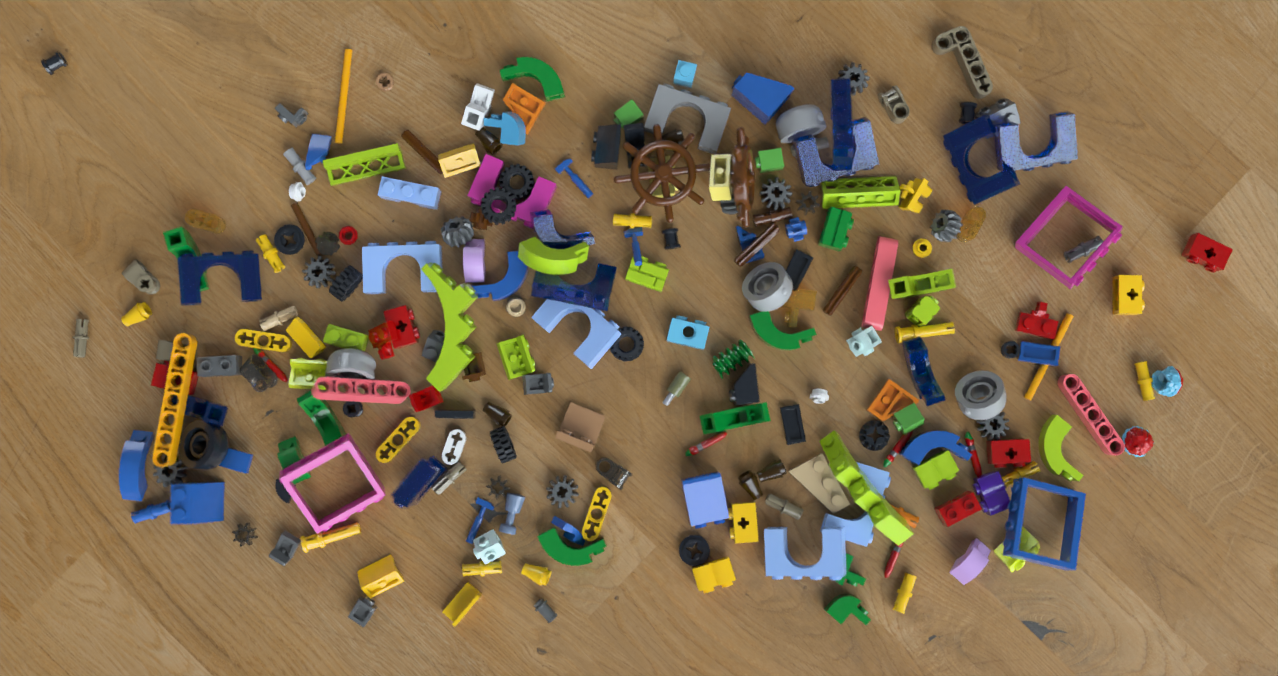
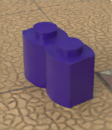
(991, 492)

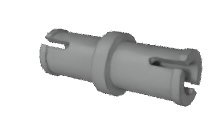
(299, 166)

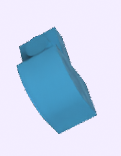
(511, 125)

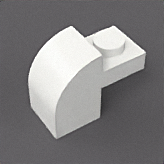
(478, 107)

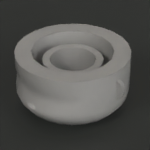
(800, 122)
(767, 286)
(351, 364)
(979, 385)

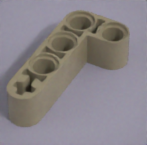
(965, 63)

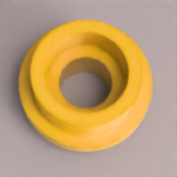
(916, 250)

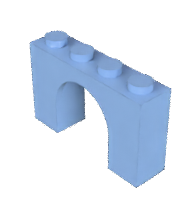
(376, 259)
(601, 335)
(860, 529)
(780, 563)

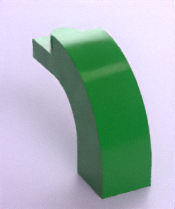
(538, 70)
(181, 242)
(770, 335)
(322, 416)
(735, 418)
(568, 555)

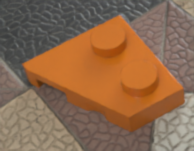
(524, 105)
(890, 400)

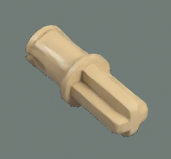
(278, 318)

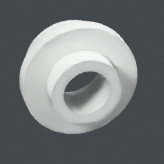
(297, 191)
(819, 396)

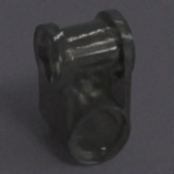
(256, 373)
(614, 473)

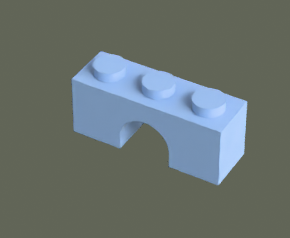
(410, 192)

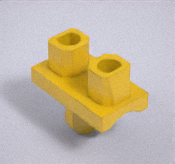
(911, 194)

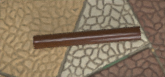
(305, 226)

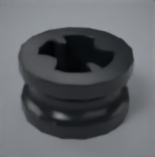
(1010, 355)

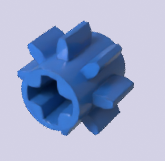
(796, 229)

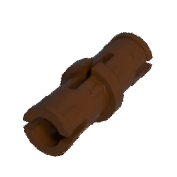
(772, 216)

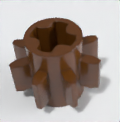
(479, 221)

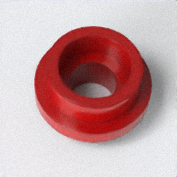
(342, 235)

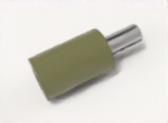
(676, 387)

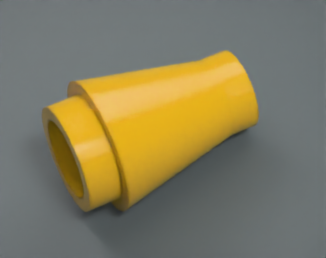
(138, 313)
(537, 574)

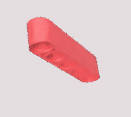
(878, 286)
(352, 394)
(1099, 418)

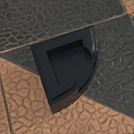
(282, 491)

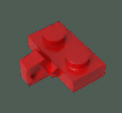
(1037, 322)
(381, 338)

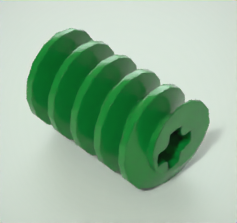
(731, 358)

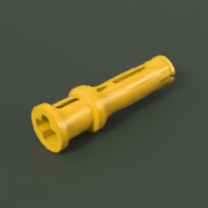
(914, 331)
(322, 538)

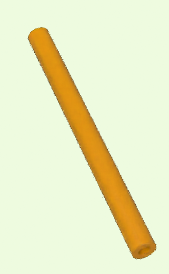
(343, 96)
(1042, 369)

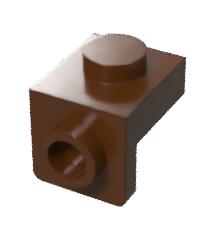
(475, 368)

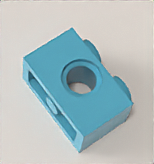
(676, 334)

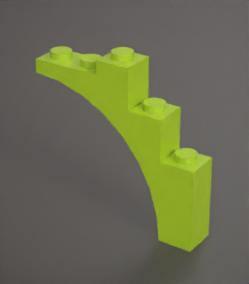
(458, 327)
(863, 491)

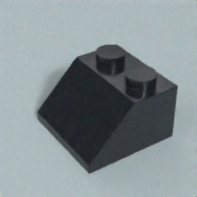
(607, 146)
(745, 388)

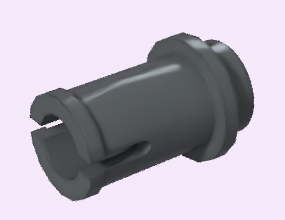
(545, 610)

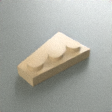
(821, 482)

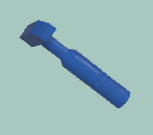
(574, 177)
(634, 232)
(479, 518)

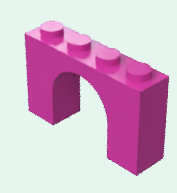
(487, 179)

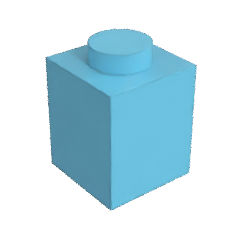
(684, 74)

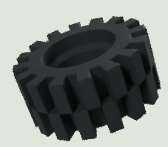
(517, 170)
(502, 195)
(345, 283)
(638, 345)
(503, 444)

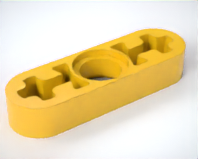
(278, 337)
(384, 446)
(587, 525)

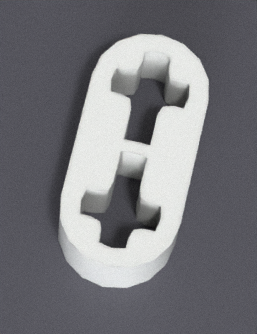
(450, 444)

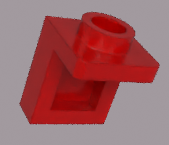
(425, 398)

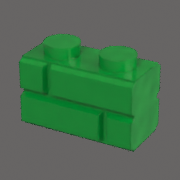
(835, 229)

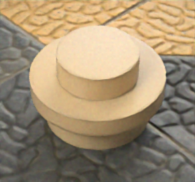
(516, 307)

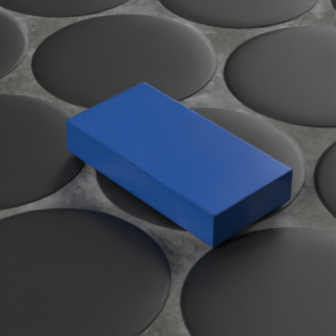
(1039, 353)

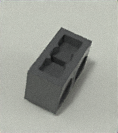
(219, 366)

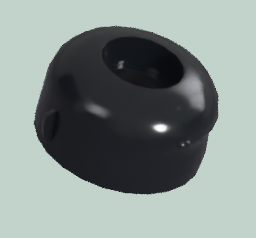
(203, 445)

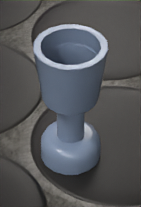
(513, 505)

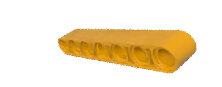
(168, 407)

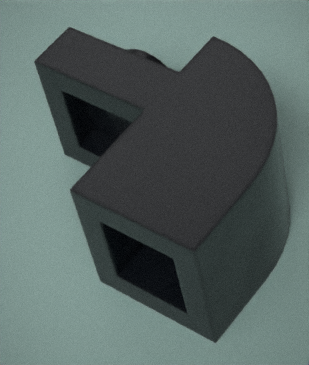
(635, 136)

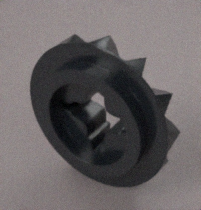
(281, 242)
(867, 441)
(698, 558)

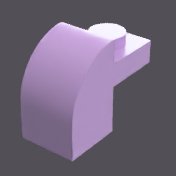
(474, 261)
(971, 563)

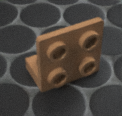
(580, 427)

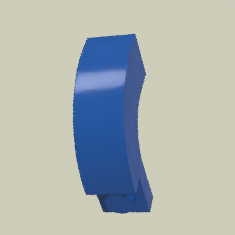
(509, 284)
(922, 443)
(132, 465)

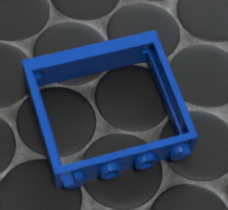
(1072, 524)

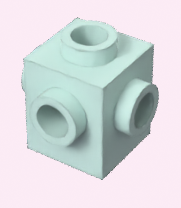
(863, 341)
(488, 547)

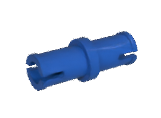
(151, 512)

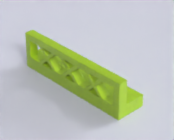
(363, 157)
(860, 195)

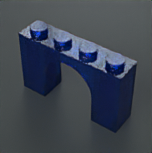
(841, 124)
(959, 144)
(1061, 147)
(815, 171)
(244, 265)
(591, 295)
(418, 482)

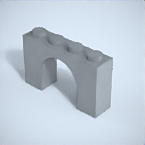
(669, 99)

